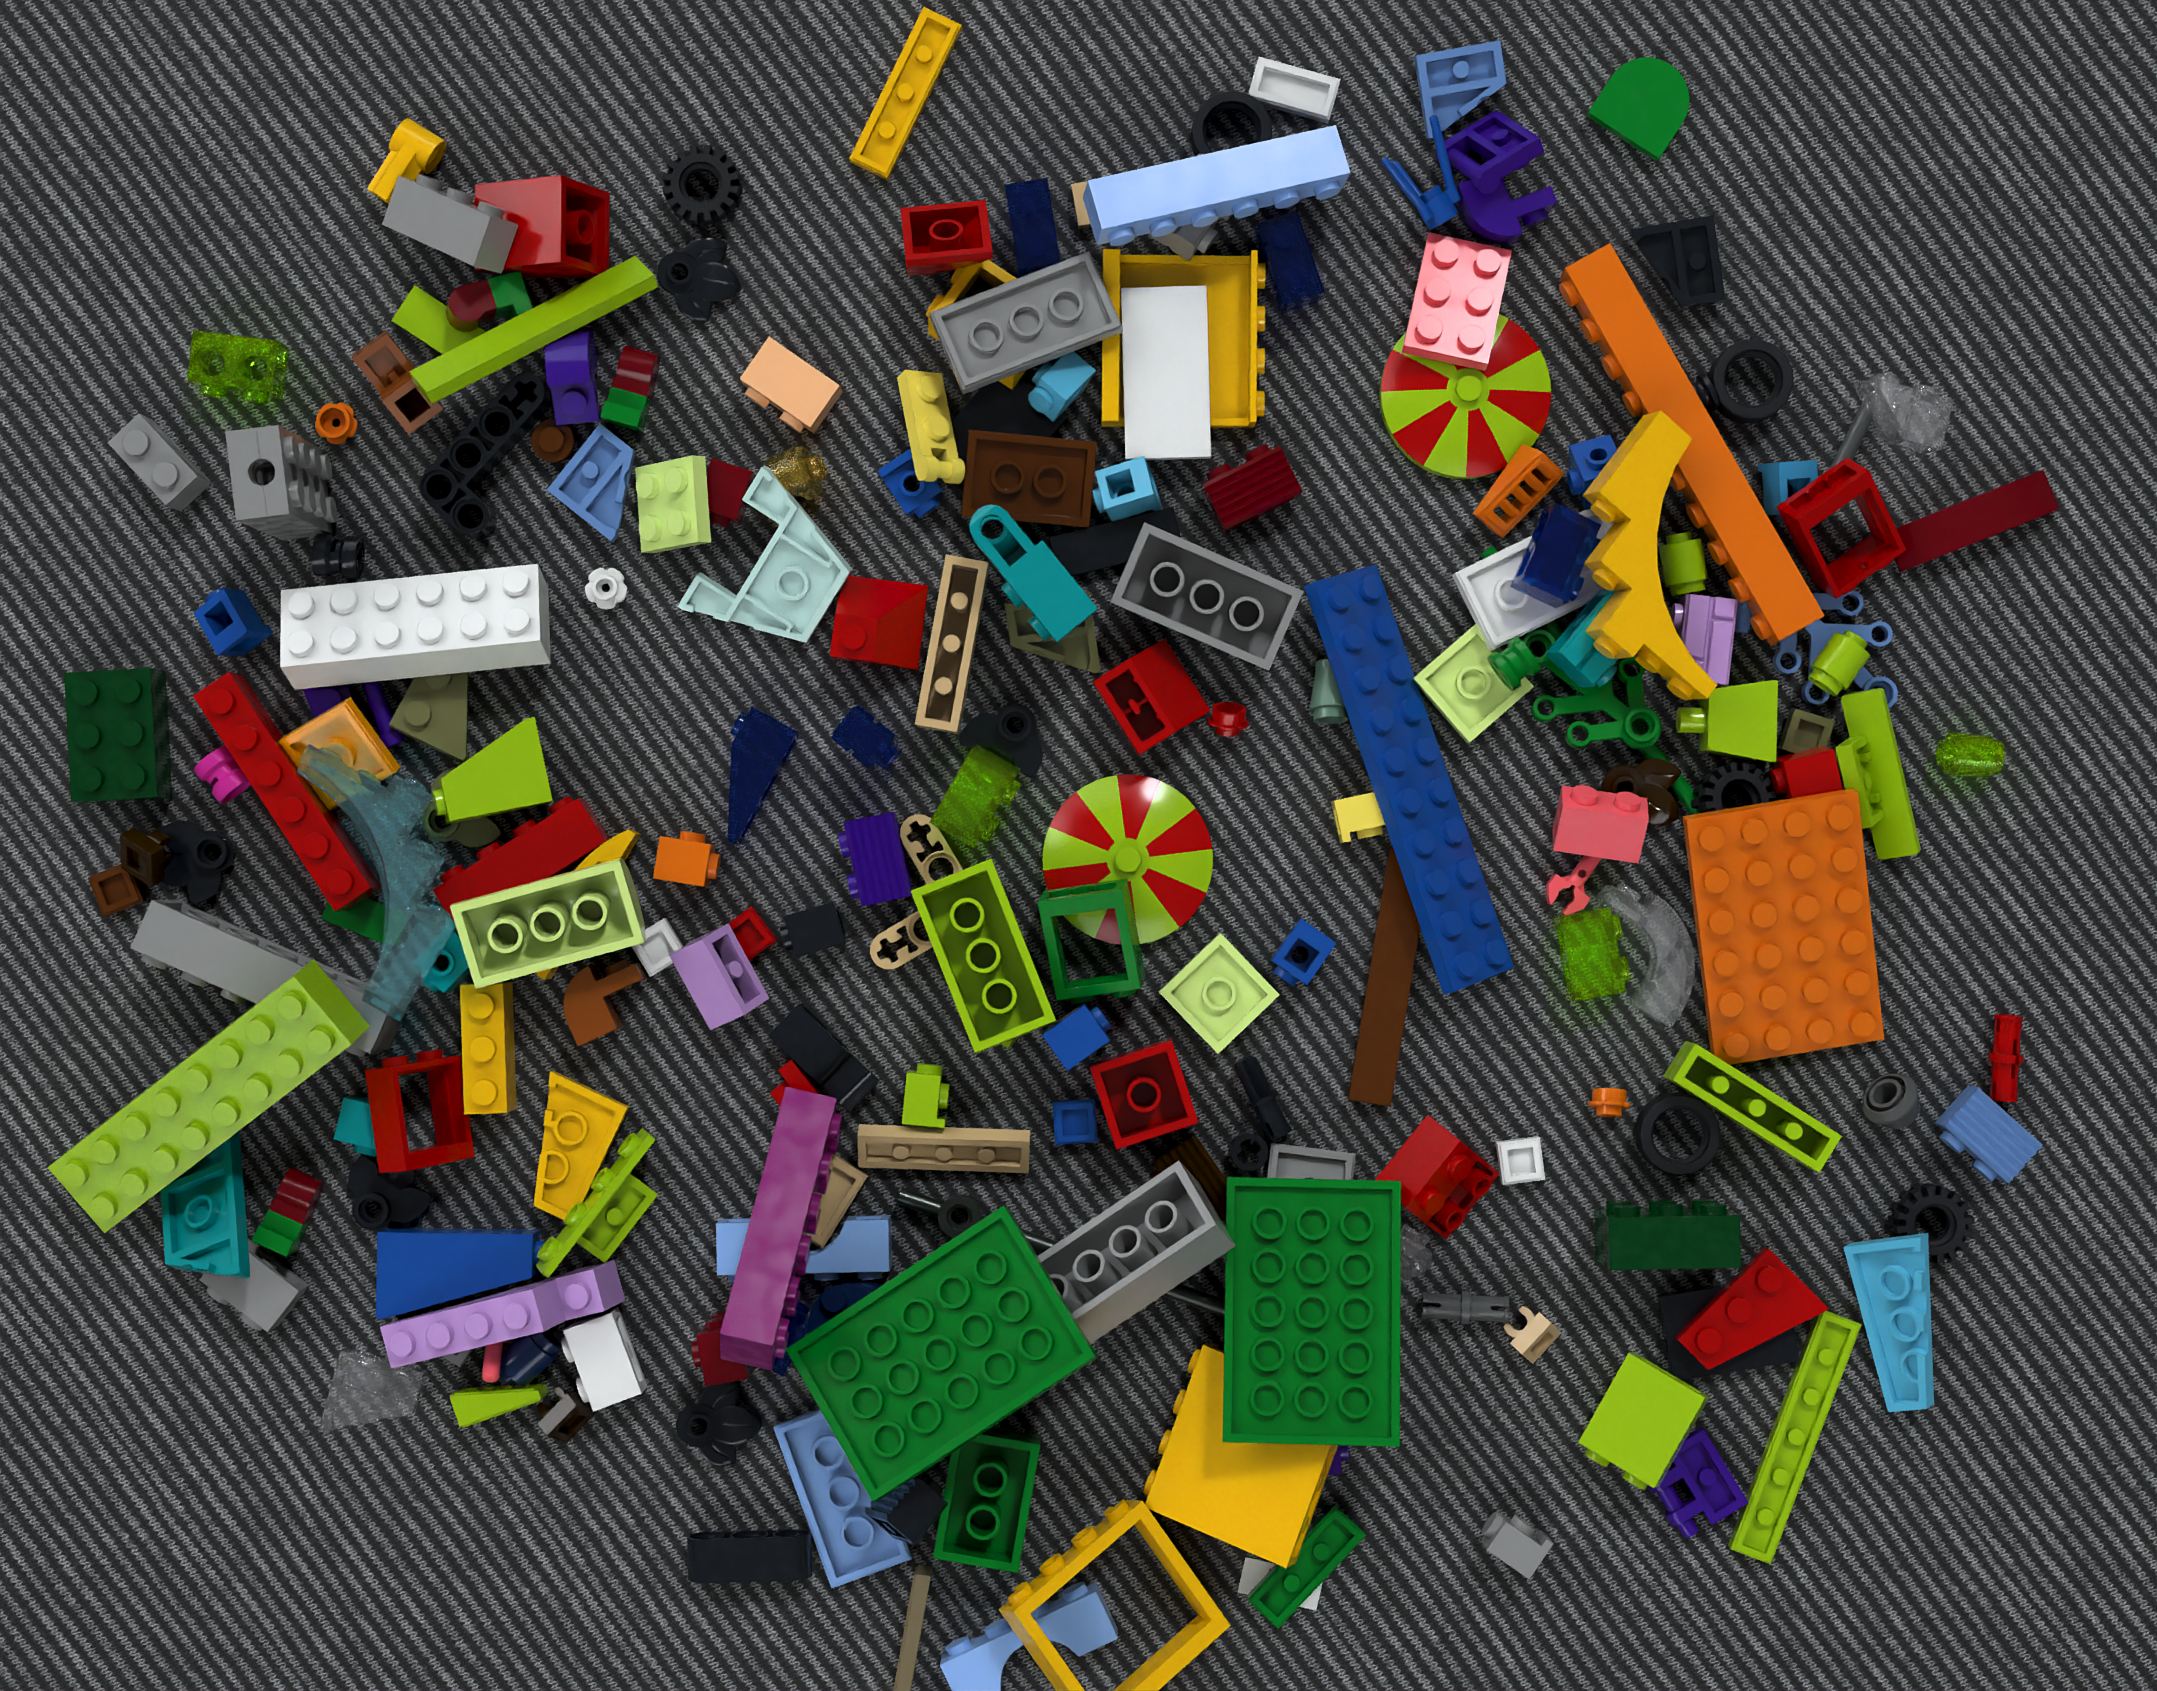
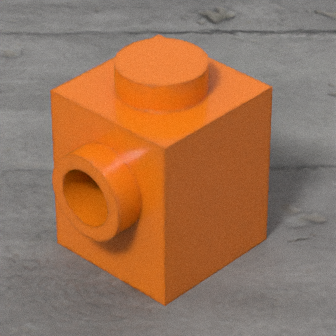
(686, 860)

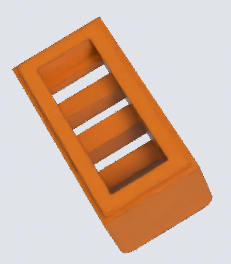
(1536, 487)

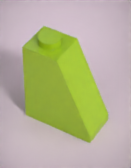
(497, 779)

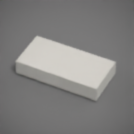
(1294, 89)

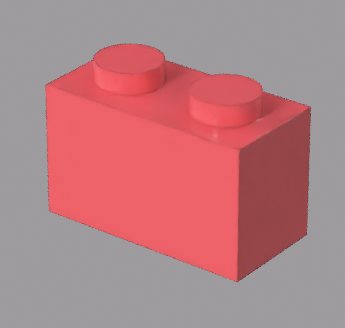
(1600, 823)

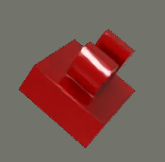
(795, 1078)

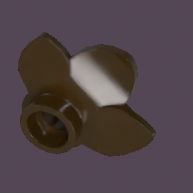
(1648, 780)

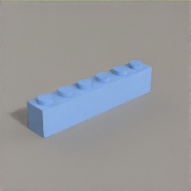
(1216, 186)

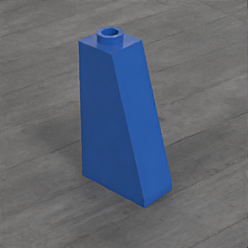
(448, 1263)

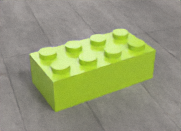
(983, 956)

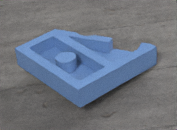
(1457, 81)
(597, 481)

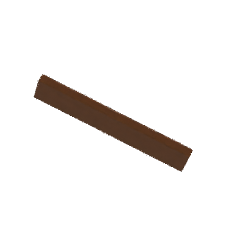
(1385, 991)

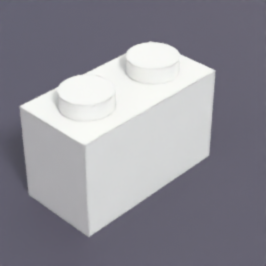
(603, 1359)

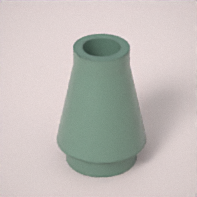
(1326, 698)

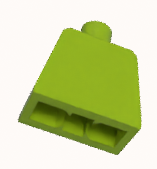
(1736, 722)

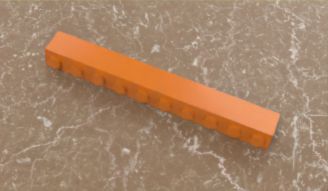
(1707, 471)

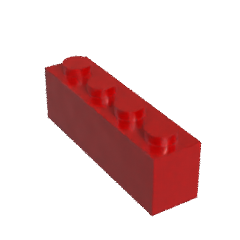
(532, 855)

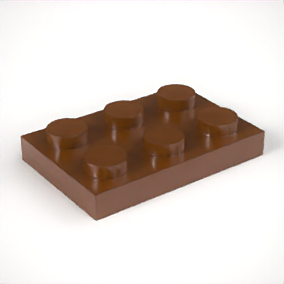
(1030, 477)

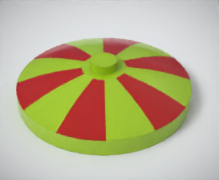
(1462, 417)
(1135, 833)

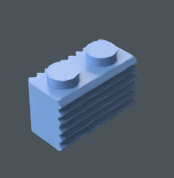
(1987, 1134)

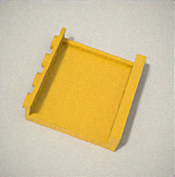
(1231, 328)
(1235, 1492)

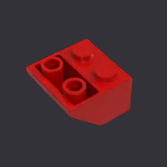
(1151, 696)
(1438, 1176)

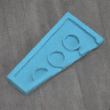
(1895, 1306)

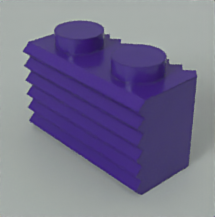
(876, 859)

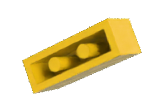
(488, 1048)

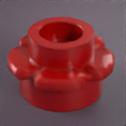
(1228, 718)

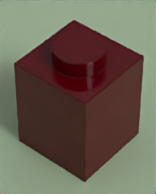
(726, 489)

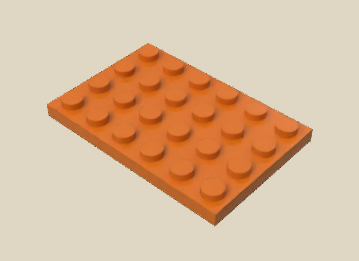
(1784, 926)

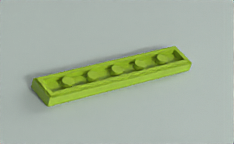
(533, 329)
(1794, 1436)

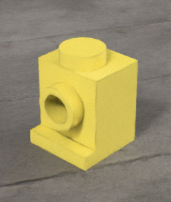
(1357, 814)

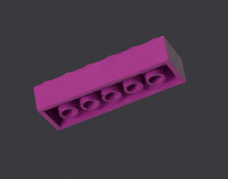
(777, 1232)

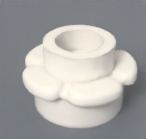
(608, 599)

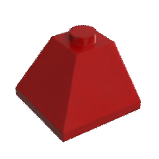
(945, 237)
(879, 622)

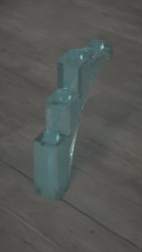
(406, 871)

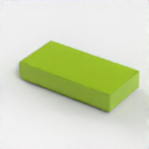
(427, 321)

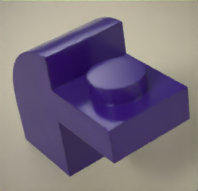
(1496, 217)
(571, 375)

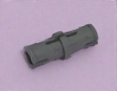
(1465, 1307)

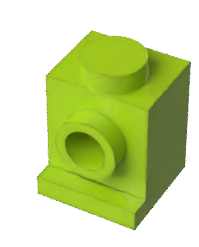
(925, 1096)

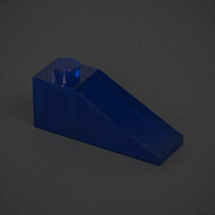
(756, 760)

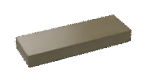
(913, 1628)

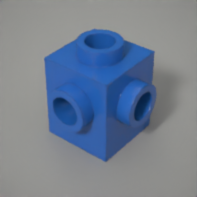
(1584, 464)

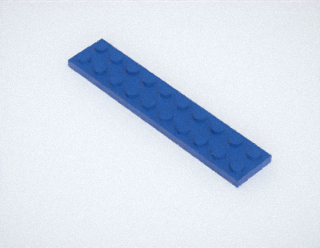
(1409, 778)

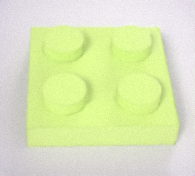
(673, 504)
(1467, 687)
(1219, 993)

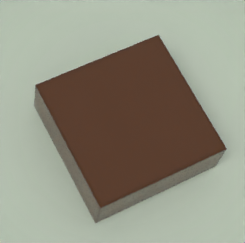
(116, 890)

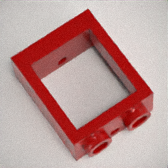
(1823, 498)
(447, 1105)

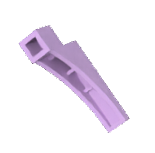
(504, 1315)

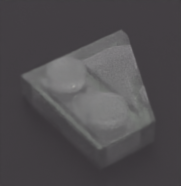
(370, 1390)

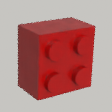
(1143, 1093)

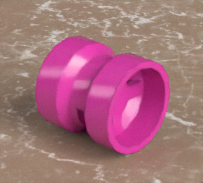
(223, 774)

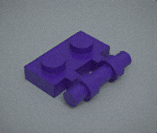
(1708, 1481)

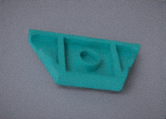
(208, 1215)

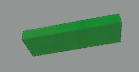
(1322, 1551)

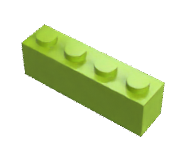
(1752, 1106)

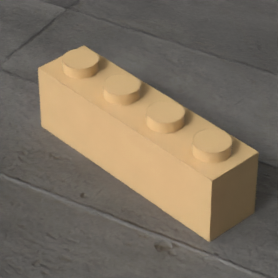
(952, 644)

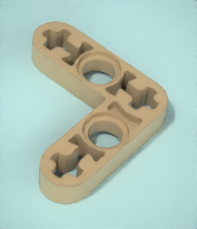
(913, 849)

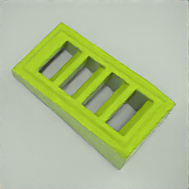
(483, 1403)

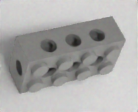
(280, 483)

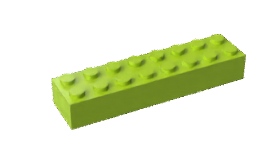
(209, 1096)

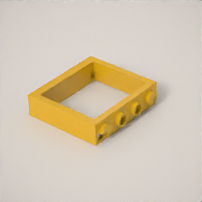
(1086, 1547)

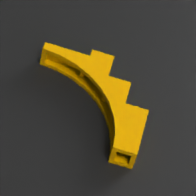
(1626, 559)

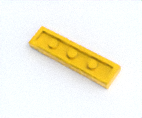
(905, 93)

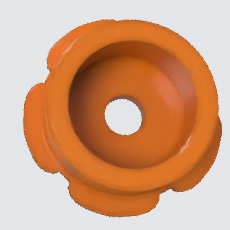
(325, 419)
(1609, 1102)

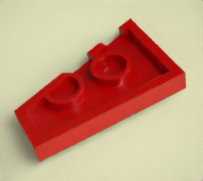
(1749, 1311)

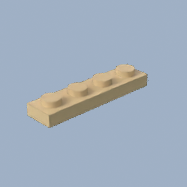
(943, 1148)

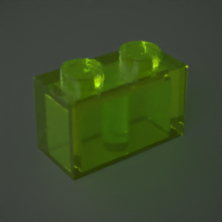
(976, 796)
(1591, 953)

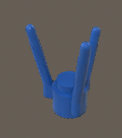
(1433, 205)

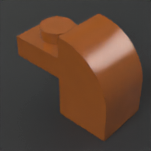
(389, 373)
(588, 1002)

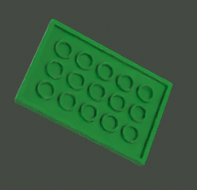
(1312, 1312)
(941, 1353)

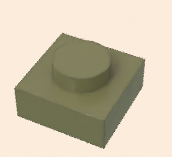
(1805, 731)

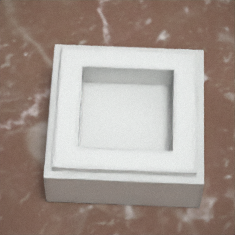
(658, 945)
(1520, 1160)

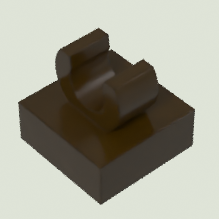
(145, 855)
(565, 1417)

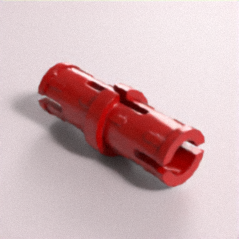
(2005, 1057)

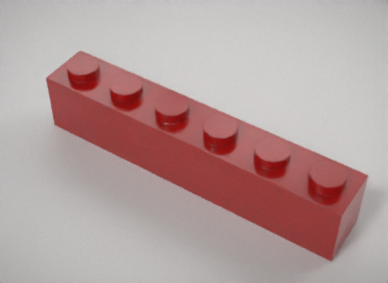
(285, 793)

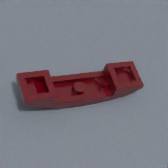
(1975, 519)

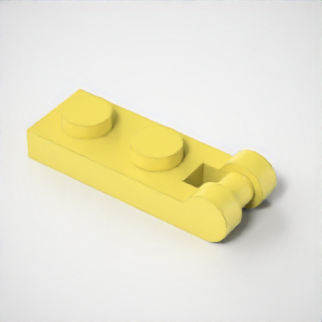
(930, 427)

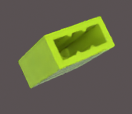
(1642, 1421)

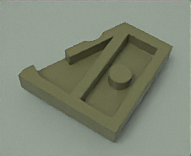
(1076, 649)
(436, 713)

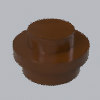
(552, 441)

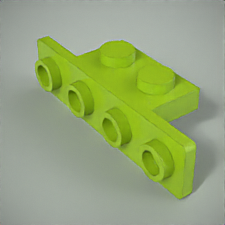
(1873, 767)
(608, 1211)

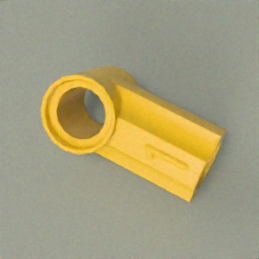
(411, 153)

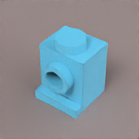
(1059, 384)
(1126, 477)

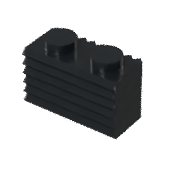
(909, 1509)

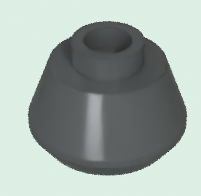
(1892, 1101)

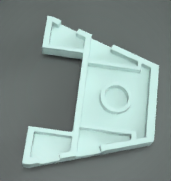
(791, 579)

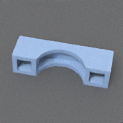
(860, 1247)
(1075, 1620)

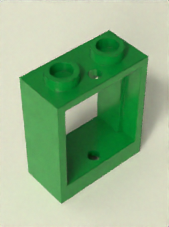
(1086, 899)

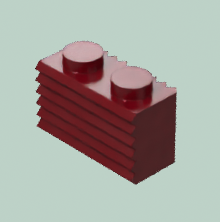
(1250, 488)

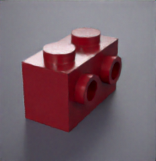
(707, 1355)

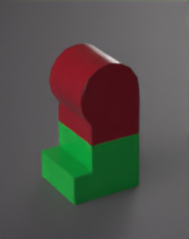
(487, 301)
(632, 389)
(289, 1213)

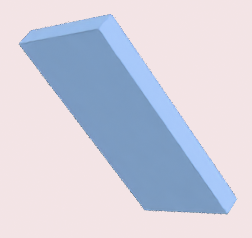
(835, 1502)

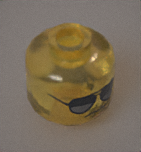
(798, 472)

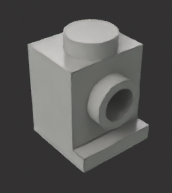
(1514, 1542)

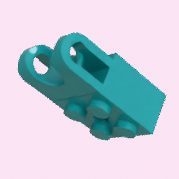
(1032, 576)

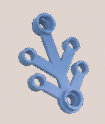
(1819, 636)

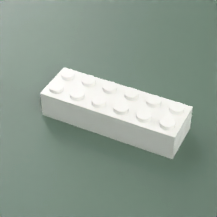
(415, 626)

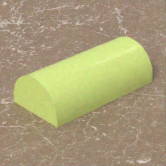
(549, 922)

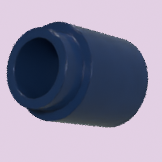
(528, 1357)

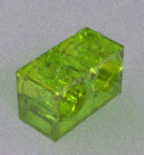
(239, 356)

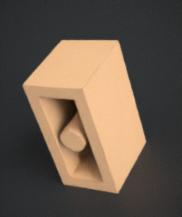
(790, 386)

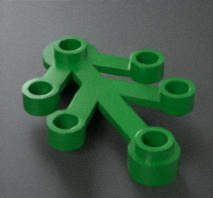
(1598, 699)

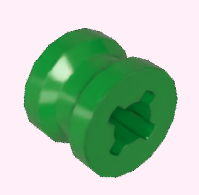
(1514, 663)

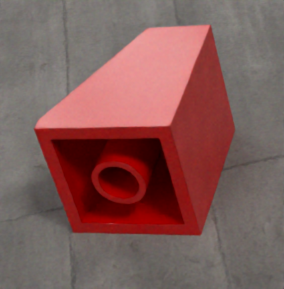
(559, 226)

